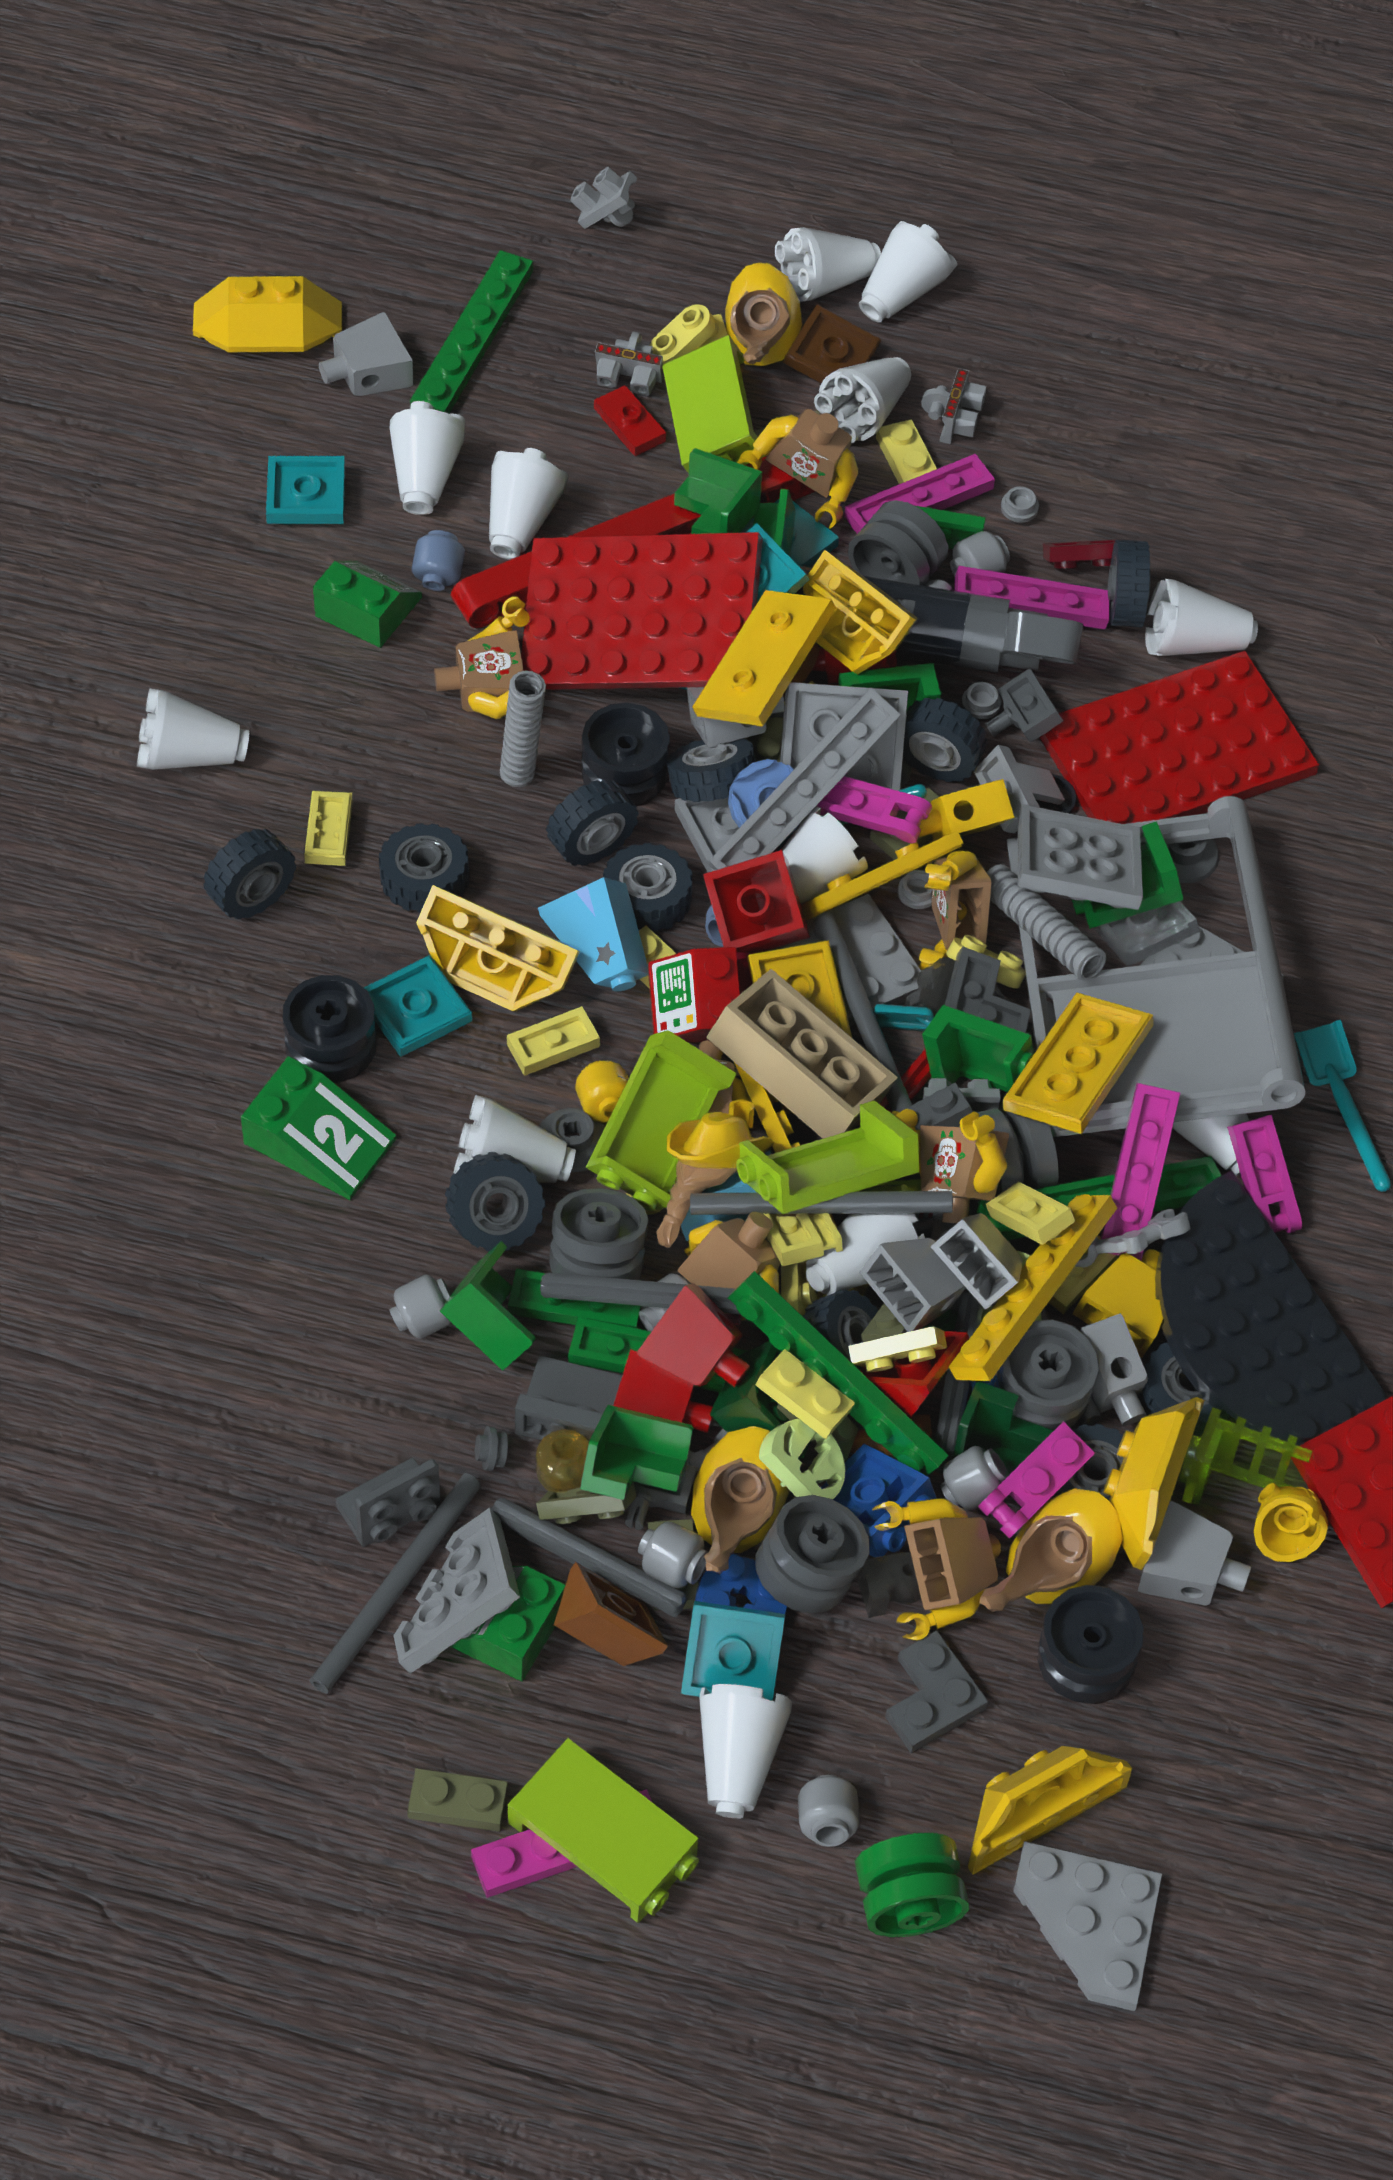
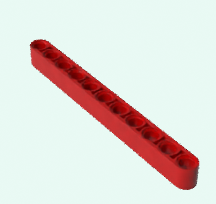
(484, 593)

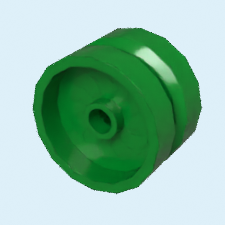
(911, 1884)

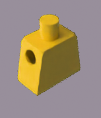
(968, 811)
(1129, 1290)

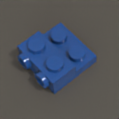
(875, 1479)

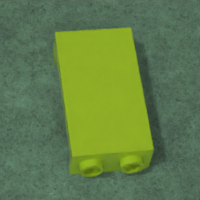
(710, 401)
(666, 1087)
(834, 1165)
(605, 1829)

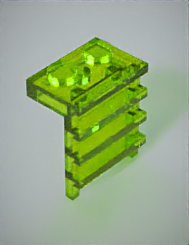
(1218, 1450)

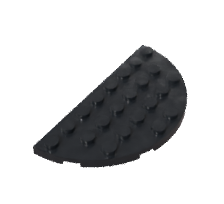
(1253, 1324)

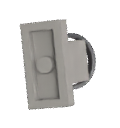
(1024, 784)

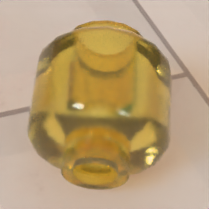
(561, 1460)

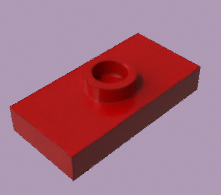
(629, 420)

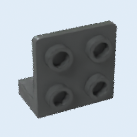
(564, 1398)
(391, 1501)

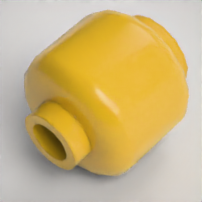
(600, 1088)

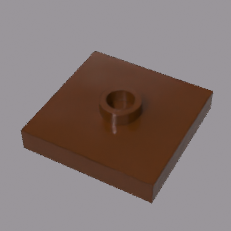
(829, 344)

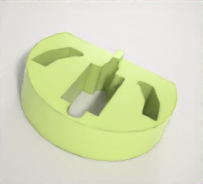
(781, 1453)

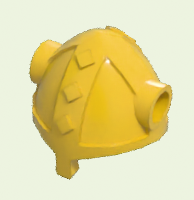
(1289, 1523)

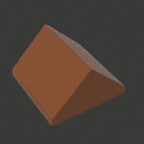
(608, 1618)

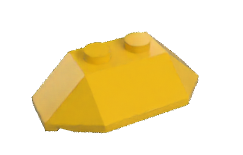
(267, 314)
(865, 620)
(492, 952)
(1149, 1475)
(1042, 1797)

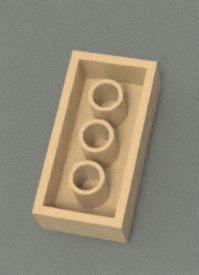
(800, 1056)

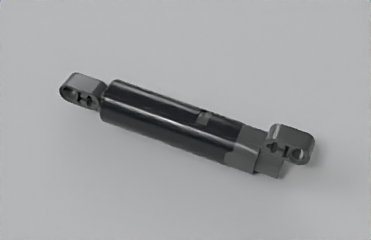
(978, 629)

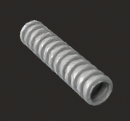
(522, 728)
(1045, 924)

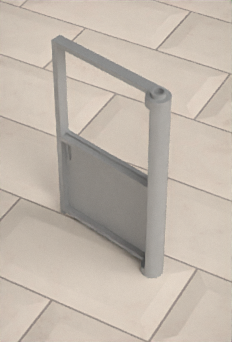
(1217, 1019)

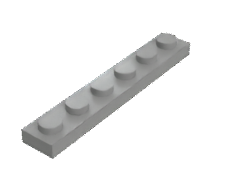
(809, 782)

